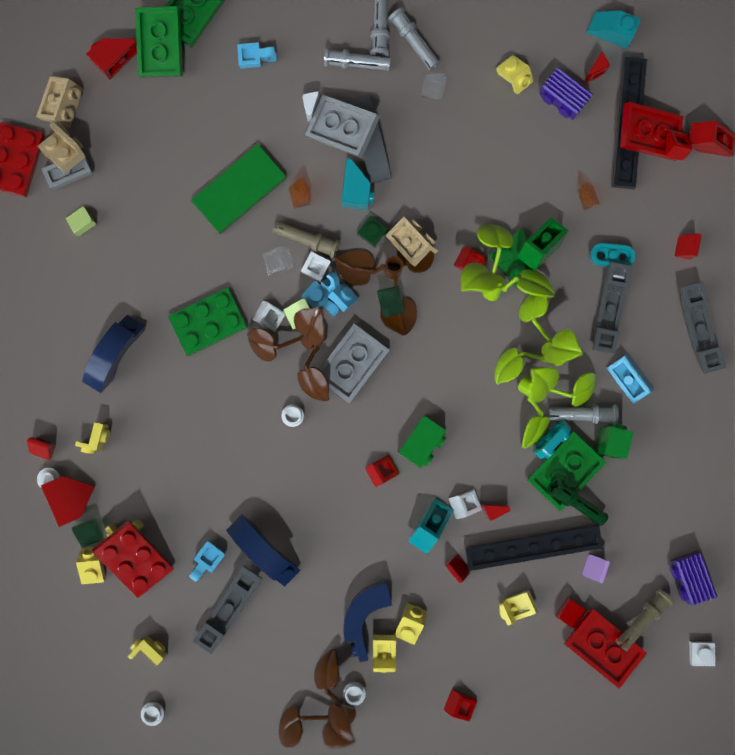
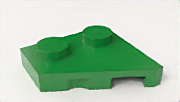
(509, 261)

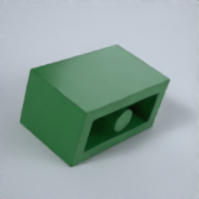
(543, 243)
(614, 441)
(422, 442)

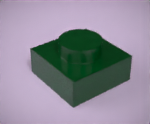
(372, 231)

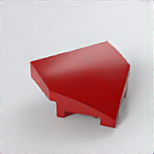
(67, 498)

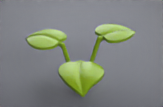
(477, 277)
(556, 351)
(539, 386)

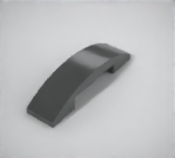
(375, 155)
(610, 307)
(700, 328)
(227, 609)

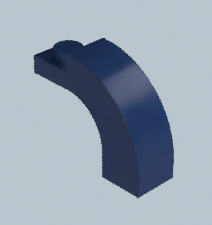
(109, 351)
(261, 551)
(365, 602)

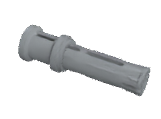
(408, 31)
(380, 34)
(344, 59)
(594, 413)

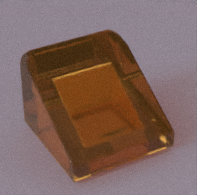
(299, 194)
(588, 196)

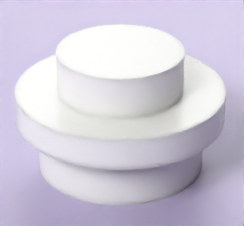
(292, 415)
(47, 475)
(354, 693)
(152, 713)

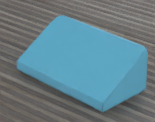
(630, 378)

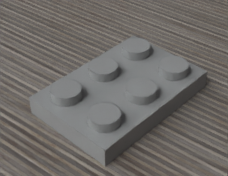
(342, 126)
(353, 362)

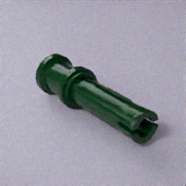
(570, 497)

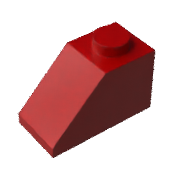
(112, 54)
(712, 138)

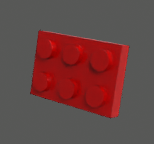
(646, 129)
(18, 158)
(133, 559)
(596, 644)

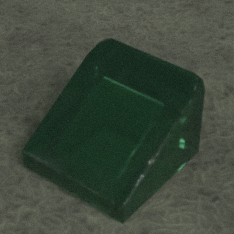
(391, 301)
(88, 533)

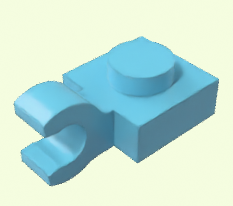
(251, 55)
(339, 294)
(318, 296)
(208, 558)

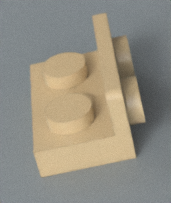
(60, 101)
(62, 149)
(411, 241)

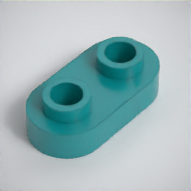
(611, 254)
(558, 433)

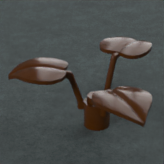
(356, 270)
(311, 326)
(337, 730)

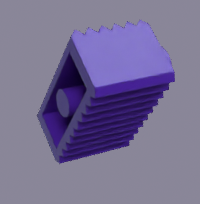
(565, 94)
(693, 578)

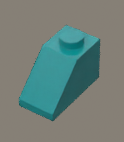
(614, 27)
(356, 188)
(431, 526)

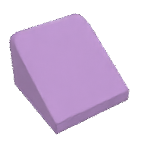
(595, 568)

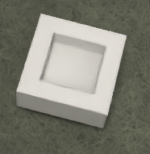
(316, 266)
(702, 653)

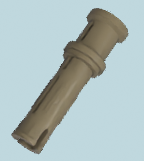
(316, 242)
(651, 612)

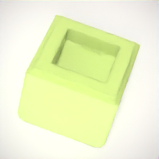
(80, 221)
(291, 310)

